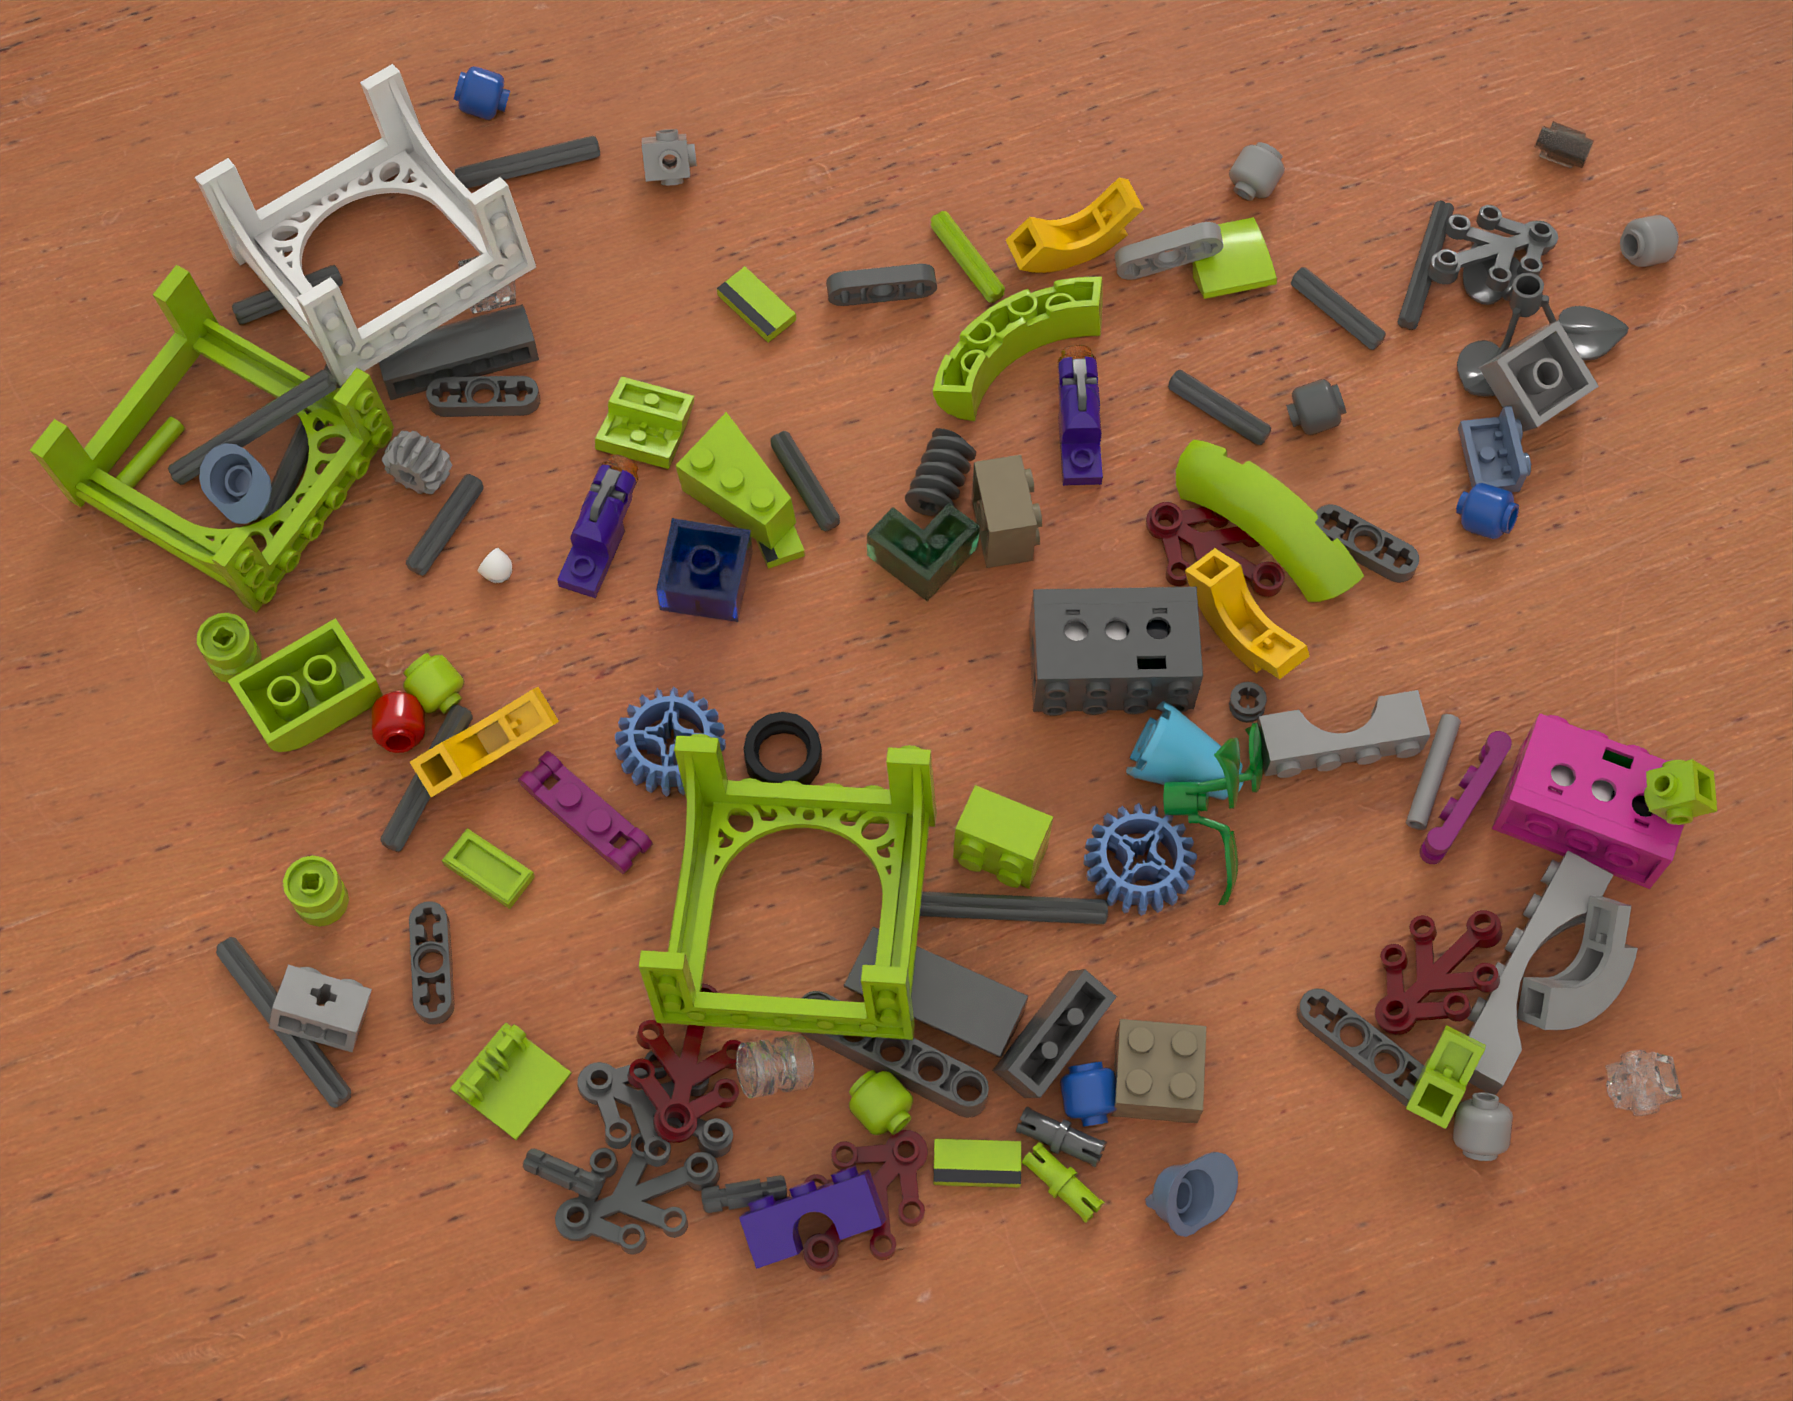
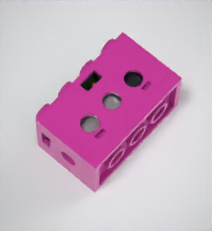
(1587, 798)

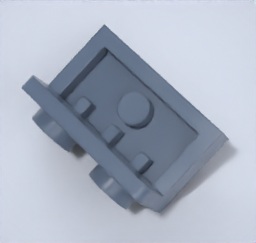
(1495, 451)

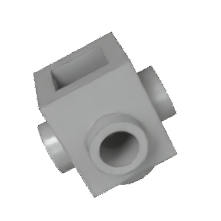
(668, 171)

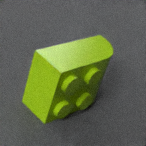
(307, 688)

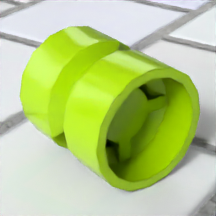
(227, 645)
(316, 890)

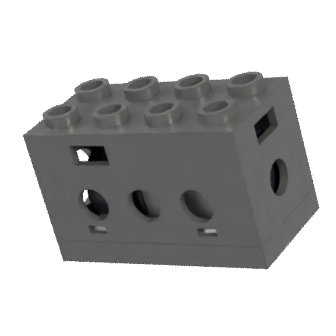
(1114, 649)

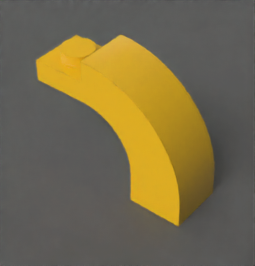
(1069, 241)
(1239, 620)
(484, 742)

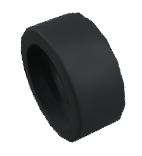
(776, 724)

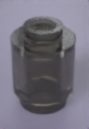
(1563, 145)

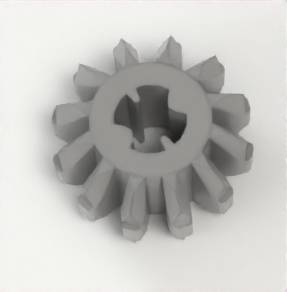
(417, 462)

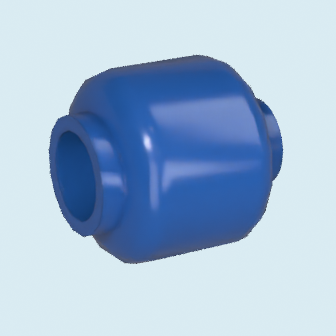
(481, 93)
(1487, 511)
(1089, 1093)

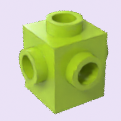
(1680, 791)

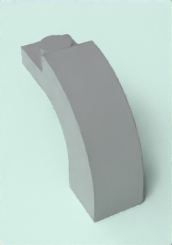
(1591, 979)

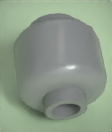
(1256, 171)
(1649, 241)
(1482, 1127)

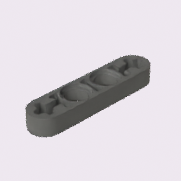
(1363, 1055)

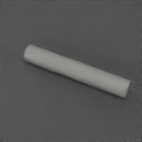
(1433, 772)

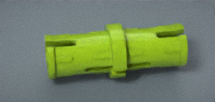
(1062, 1182)

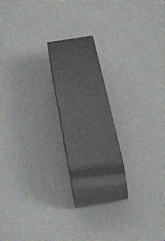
(907, 1069)

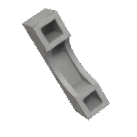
(1295, 744)

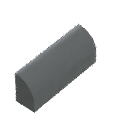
(461, 350)
(954, 999)

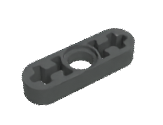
(881, 284)
(495, 407)
(1369, 559)
(444, 990)

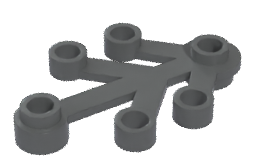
(1534, 237)
(644, 1111)
(630, 1199)

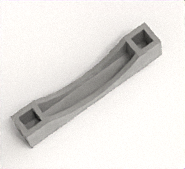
(1558, 909)

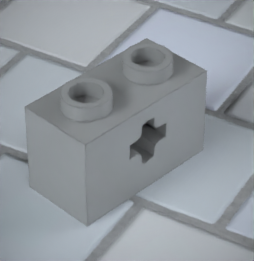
(299, 1013)

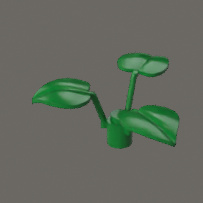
(1193, 797)

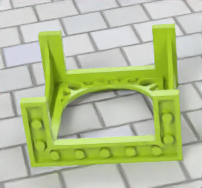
(233, 555)
(909, 808)

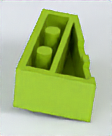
(736, 483)

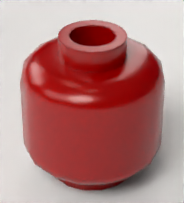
(398, 721)

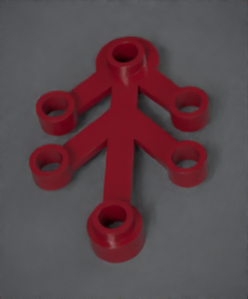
(1205, 542)
(1436, 976)
(685, 1075)
(892, 1167)

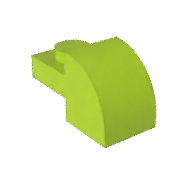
(1445, 1077)

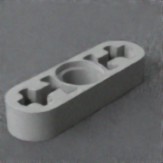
(1187, 245)

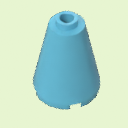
(1176, 752)

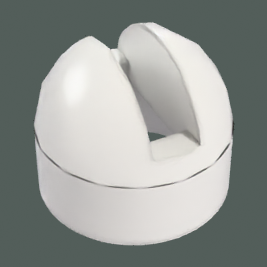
(496, 566)

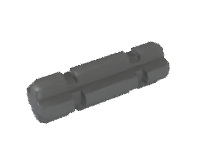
(563, 1173)
(741, 1193)

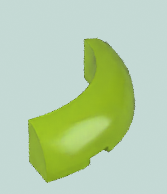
(1010, 331)
(1270, 516)

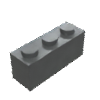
(1054, 1033)

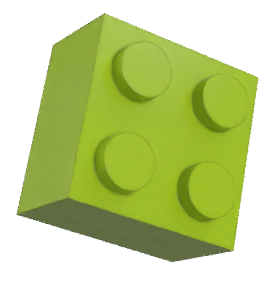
(1001, 837)

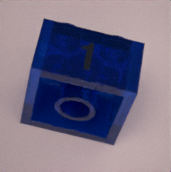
(704, 570)

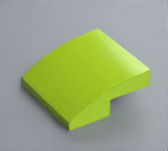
(1240, 264)
(644, 422)

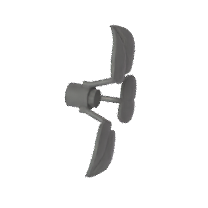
(1589, 329)

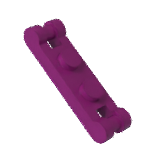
(1457, 811)
(585, 812)

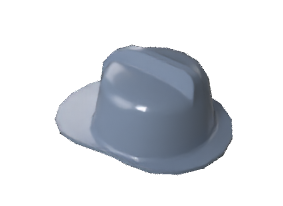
(235, 483)
(1194, 1192)

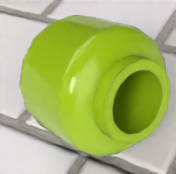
(434, 683)
(880, 1102)

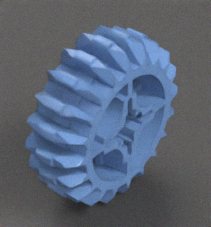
(638, 735)
(1114, 837)

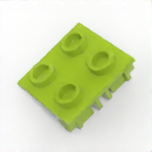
(511, 1080)

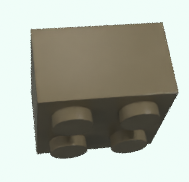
(1005, 510)
(1159, 1071)

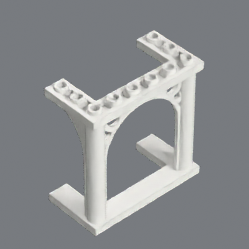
(483, 217)

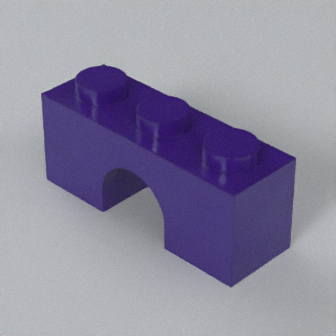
(848, 1201)

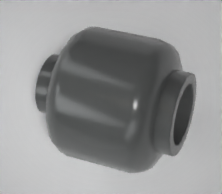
(1316, 407)

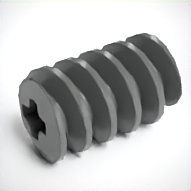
(940, 473)

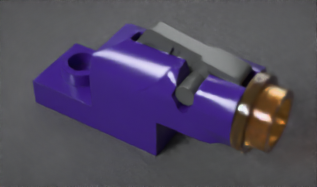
(1079, 417)
(599, 526)

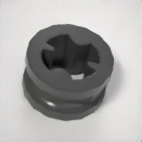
(1247, 714)

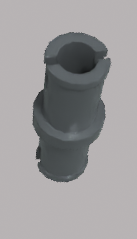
(1061, 1136)

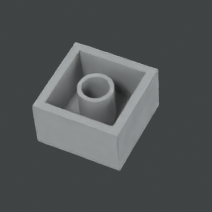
(1539, 376)

